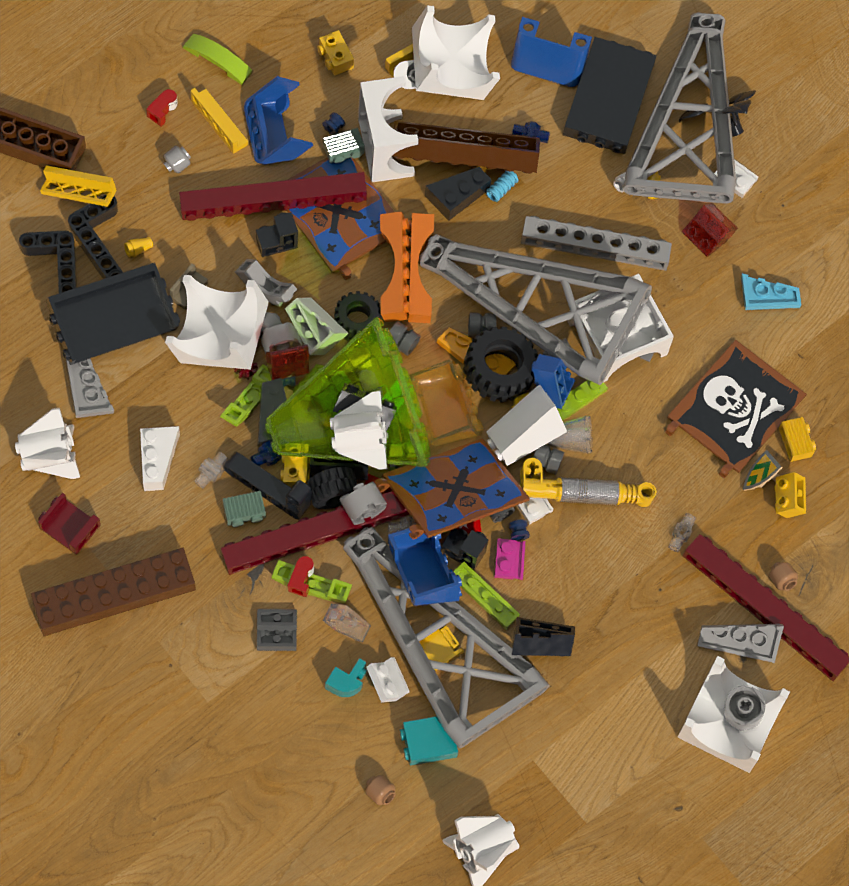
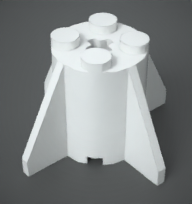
(361, 432)
(48, 446)
(482, 844)

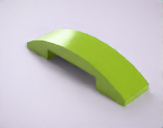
(219, 56)
(248, 399)
(319, 587)

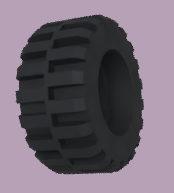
(505, 343)

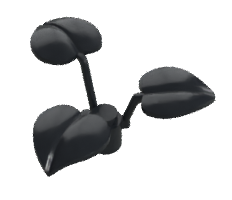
(740, 105)

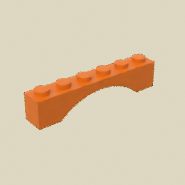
(394, 300)
(419, 300)

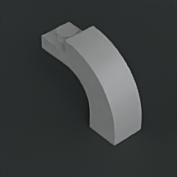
(274, 290)

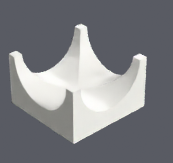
(452, 57)
(378, 137)
(220, 326)
(647, 335)
(711, 732)

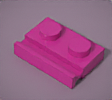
(509, 559)

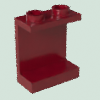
(68, 524)

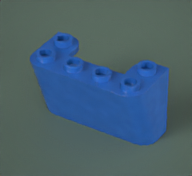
(547, 58)
(424, 568)

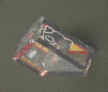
(346, 622)

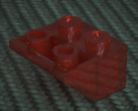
(709, 229)
(288, 361)

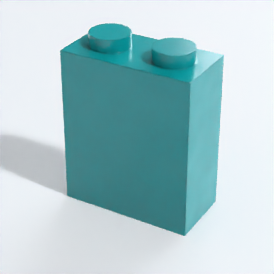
(426, 741)

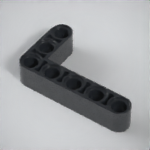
(94, 243)
(57, 248)
(290, 500)

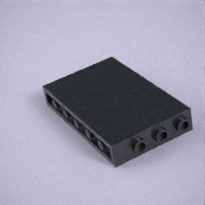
(609, 95)
(112, 313)

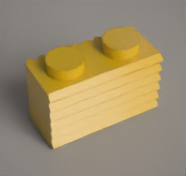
(797, 439)

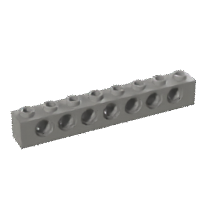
(602, 250)

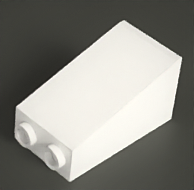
(526, 427)

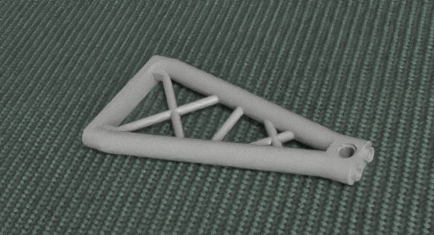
(707, 29)
(589, 367)
(455, 725)

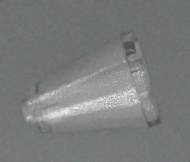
(577, 437)

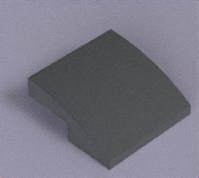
(276, 629)

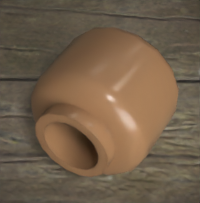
(783, 576)
(380, 790)

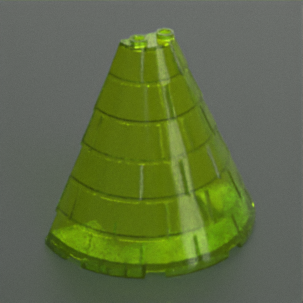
(374, 364)

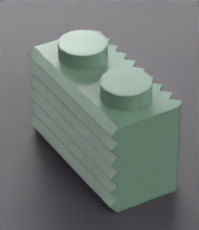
(343, 146)
(244, 509)

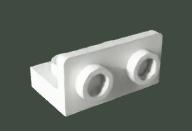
(388, 680)

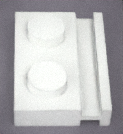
(744, 179)
(535, 509)

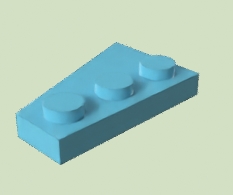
(767, 295)

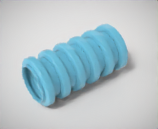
(502, 185)

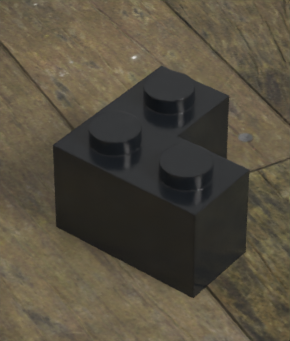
(278, 237)
(465, 547)

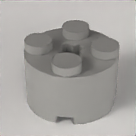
(280, 337)
(363, 502)
(744, 697)

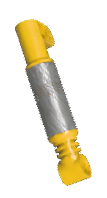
(582, 490)

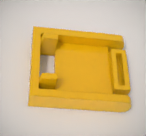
(441, 646)

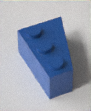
(553, 378)

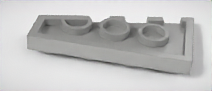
(86, 390)
(751, 640)

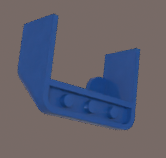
(266, 123)

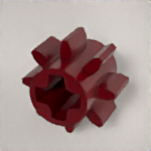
(246, 373)

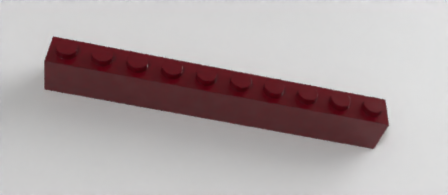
(273, 196)
(303, 535)
(766, 607)

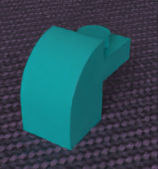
(346, 684)

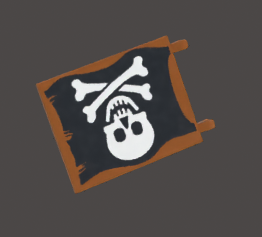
(736, 407)

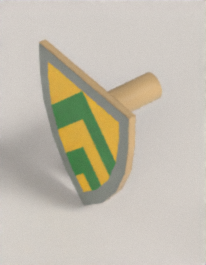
(762, 471)

